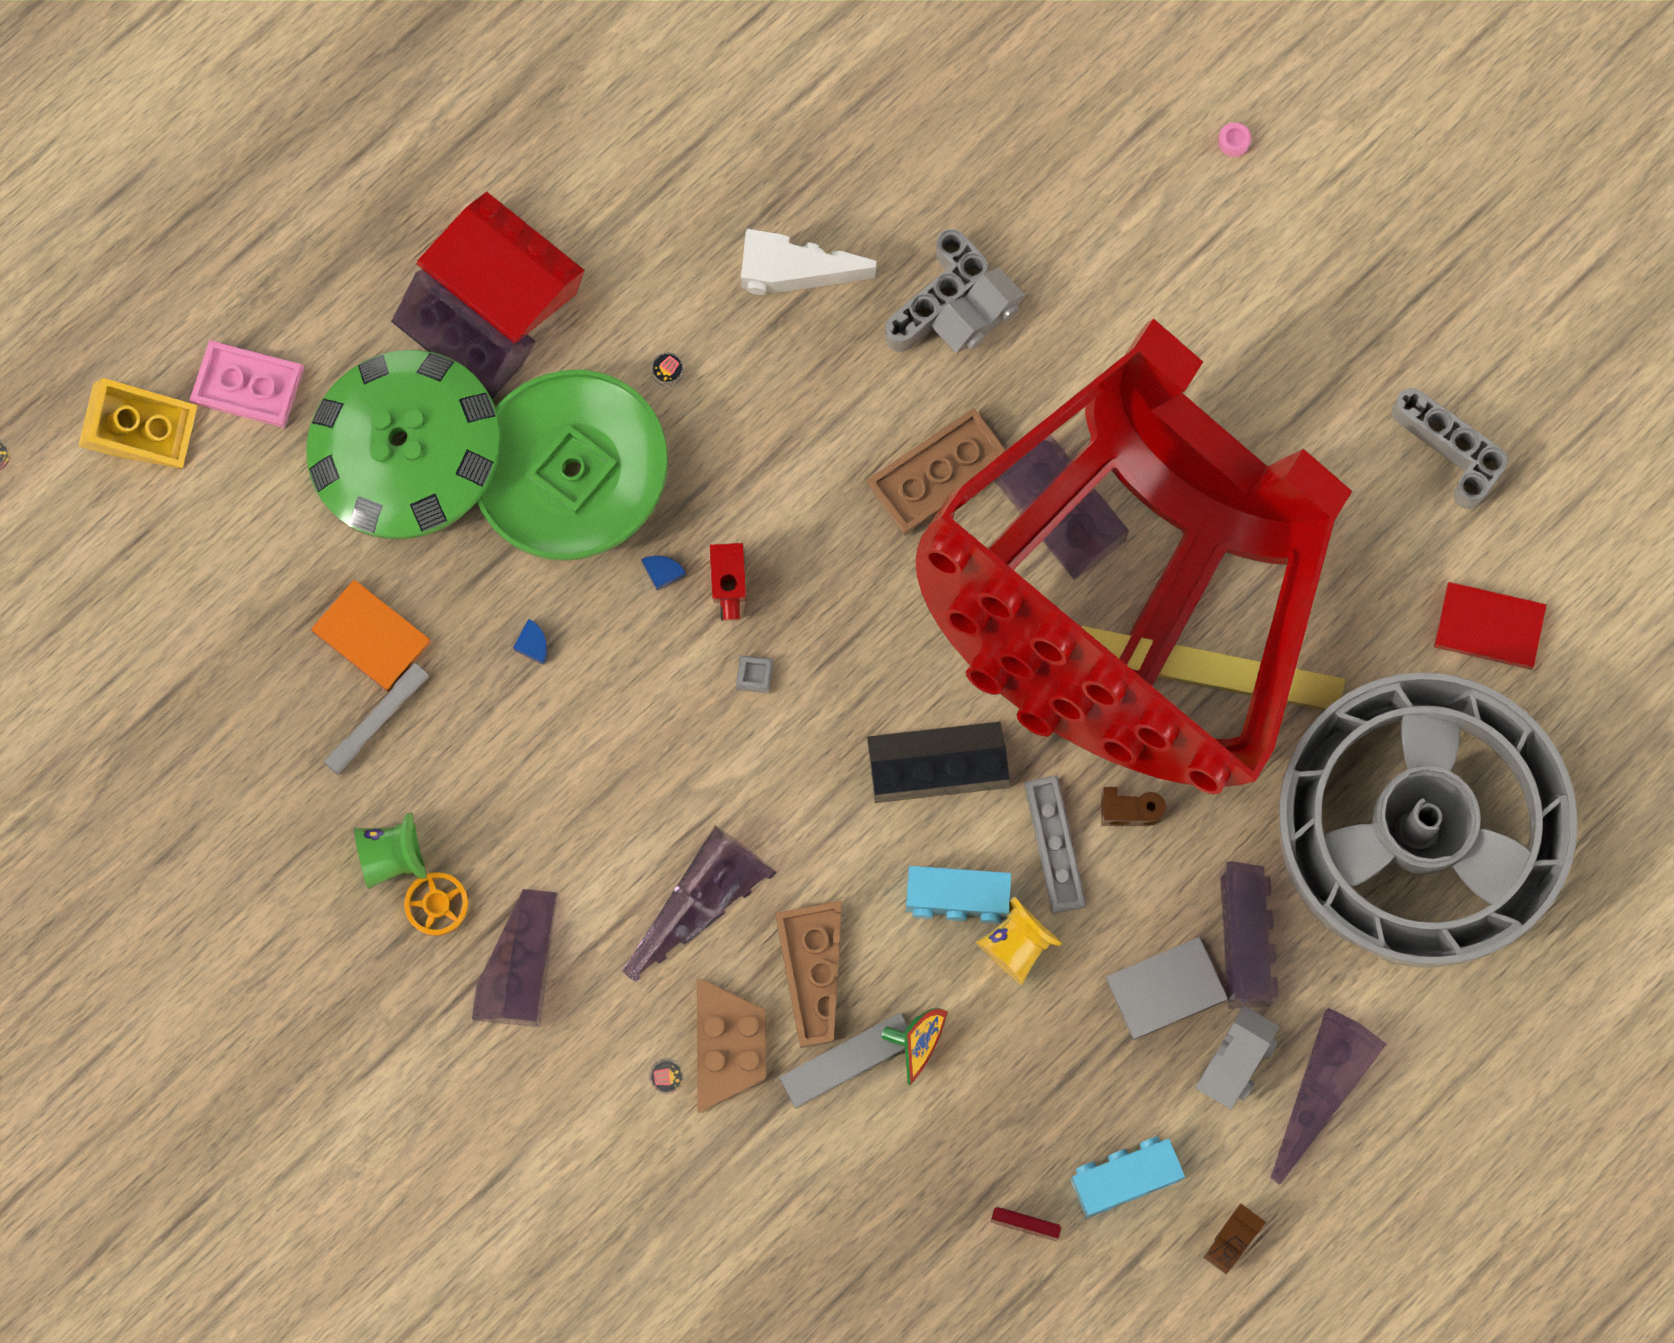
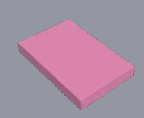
(247, 384)

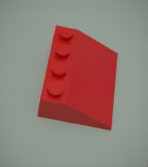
(502, 268)

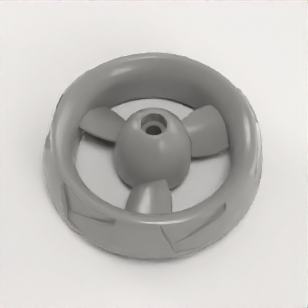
(1495, 867)

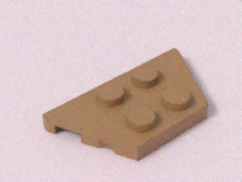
(728, 1045)

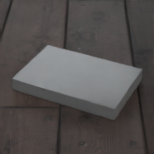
(1166, 988)

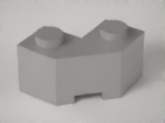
(971, 317)
(1238, 1057)

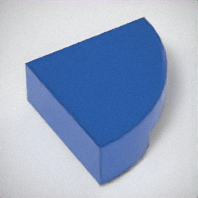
(662, 570)
(532, 643)

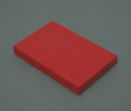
(1490, 625)

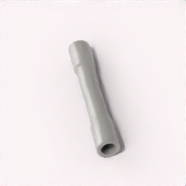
(402, 690)

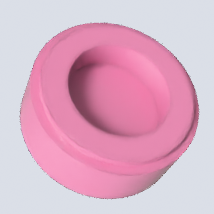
(1234, 139)

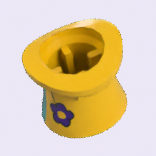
(1017, 942)

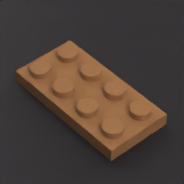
(927, 475)

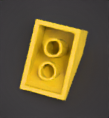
(137, 424)

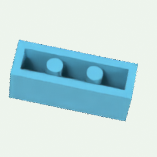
(958, 894)
(1126, 1176)

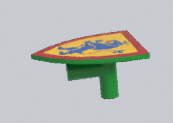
(918, 1039)

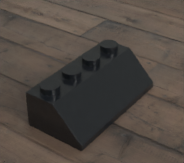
(938, 762)

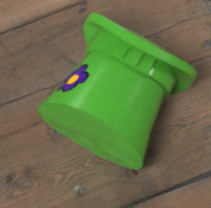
(389, 852)

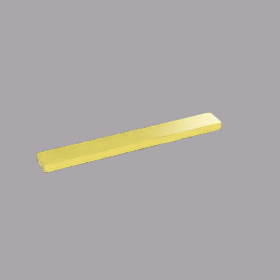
(1224, 671)

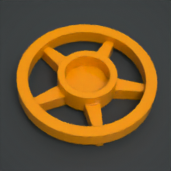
(436, 904)

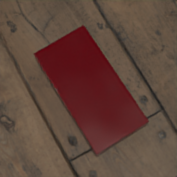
(1026, 1223)

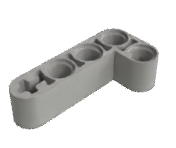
(930, 296)
(1444, 443)

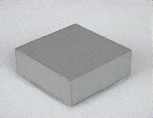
(754, 674)

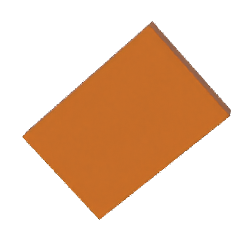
(371, 635)

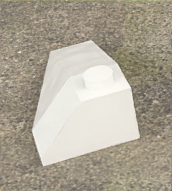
(779, 266)

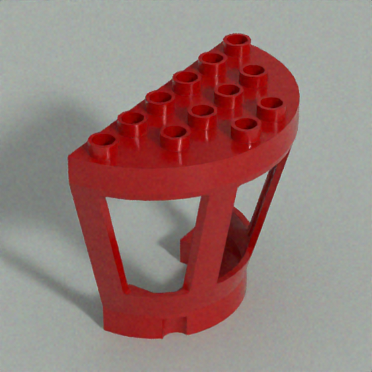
(1194, 480)

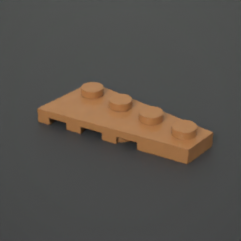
(811, 963)

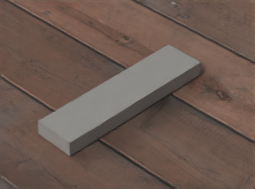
(1054, 844)
(842, 1063)

